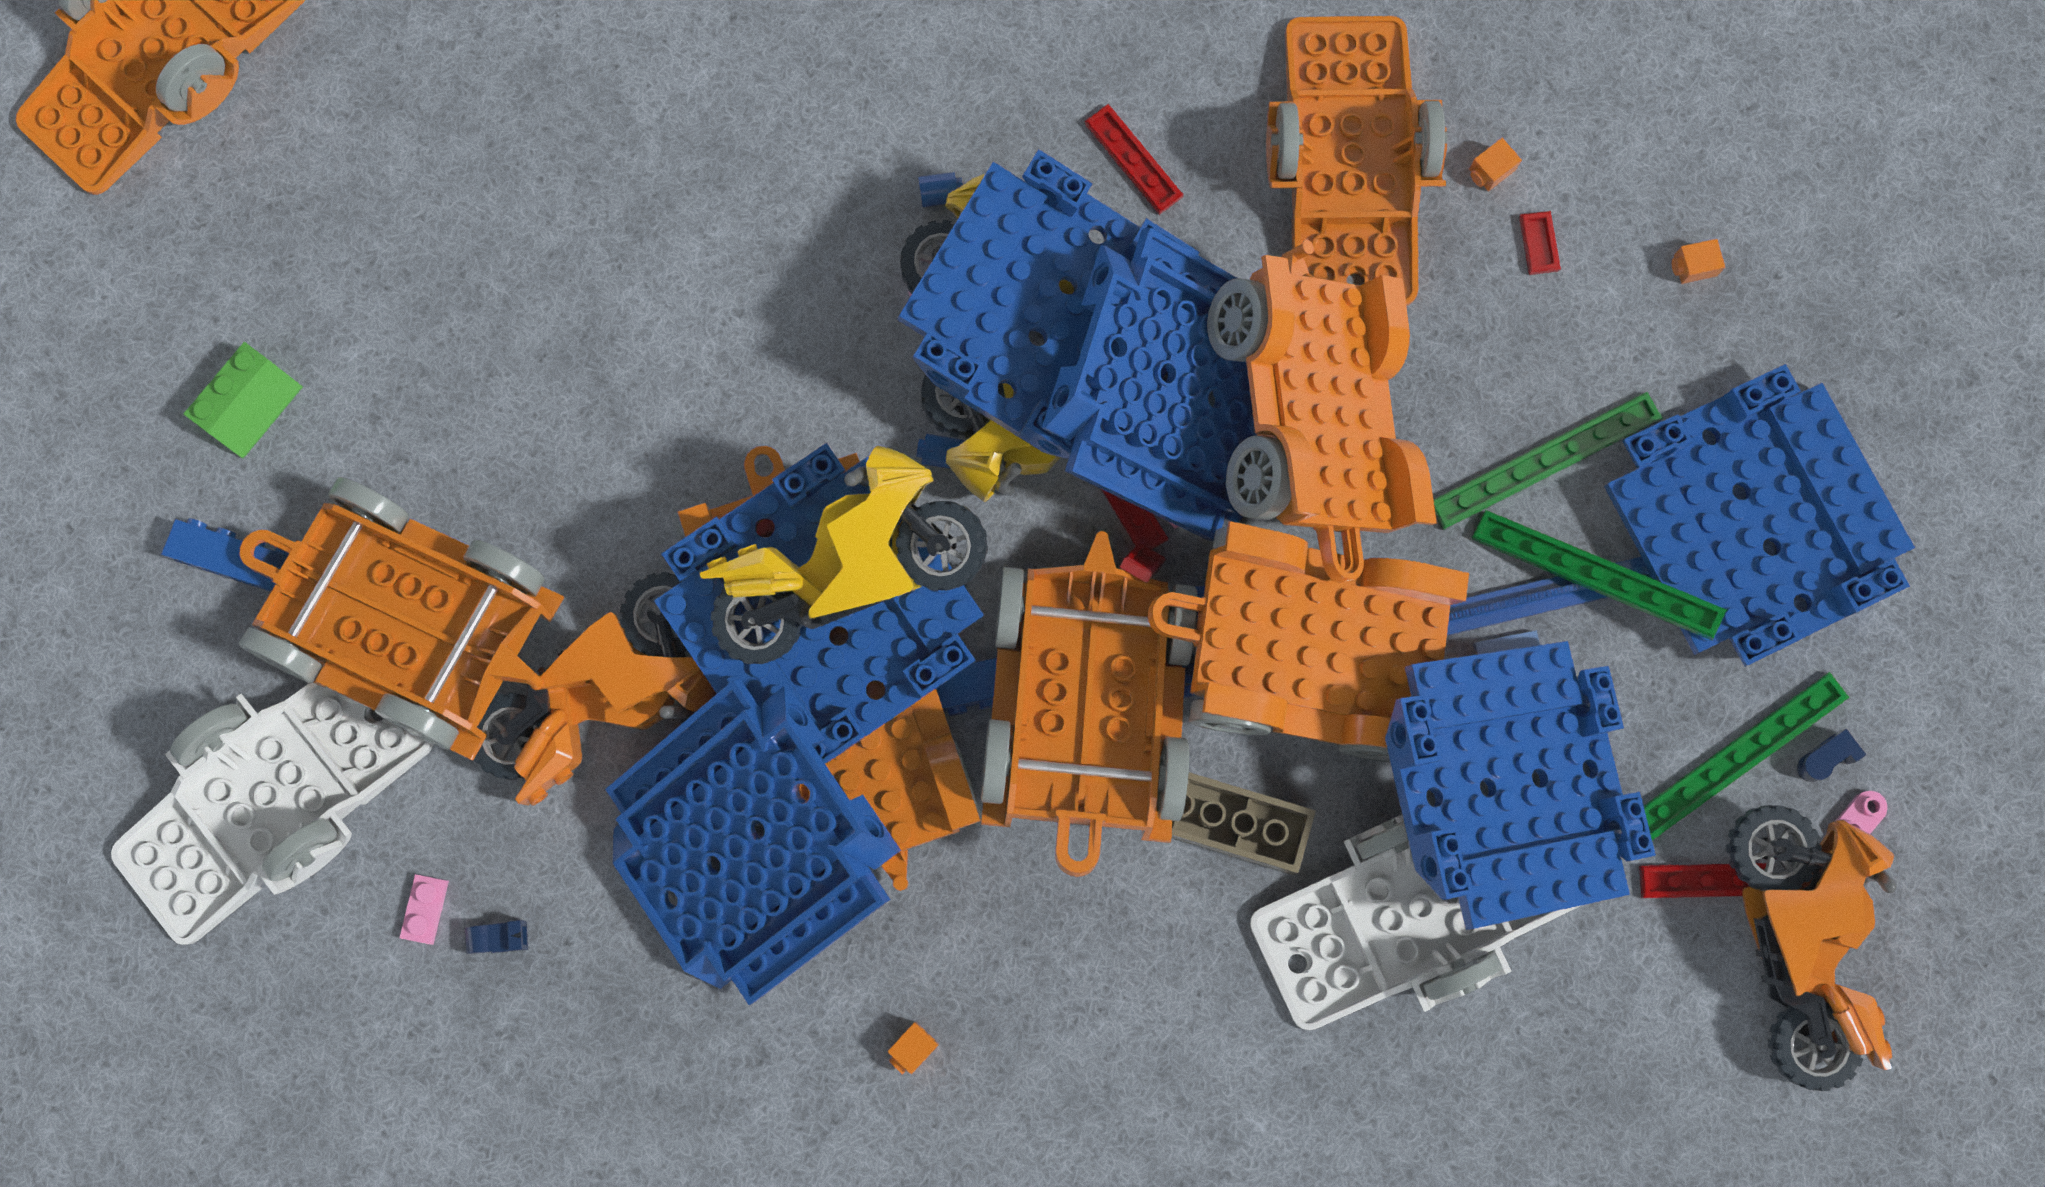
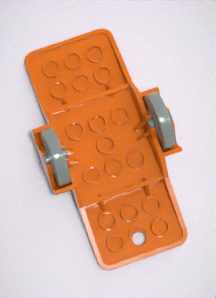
(136, 70)
(1354, 147)

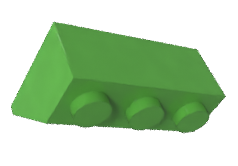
(243, 400)

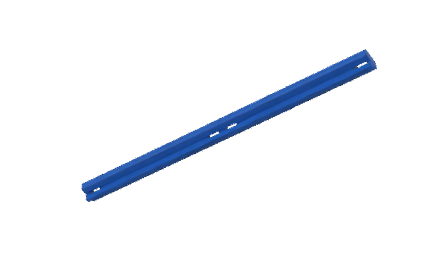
(1508, 605)

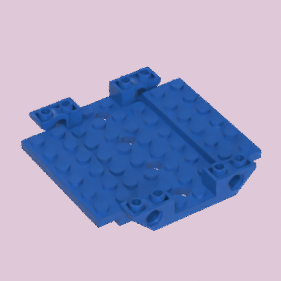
(1002, 281)
(1132, 430)
(1803, 493)
(901, 642)
(1523, 843)
(775, 894)

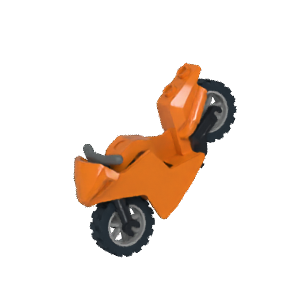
(606, 676)
(1802, 931)

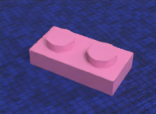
(424, 909)

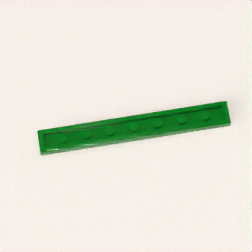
(1545, 460)
(1599, 575)
(1743, 754)

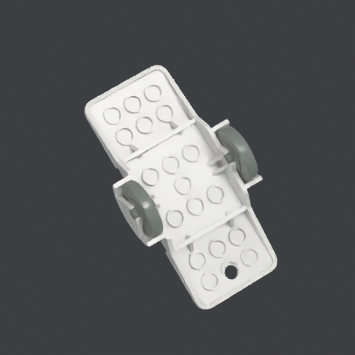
(258, 804)
(1377, 935)

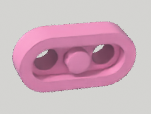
(1858, 814)

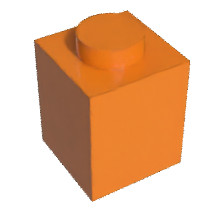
(1494, 165)
(1698, 261)
(912, 1049)

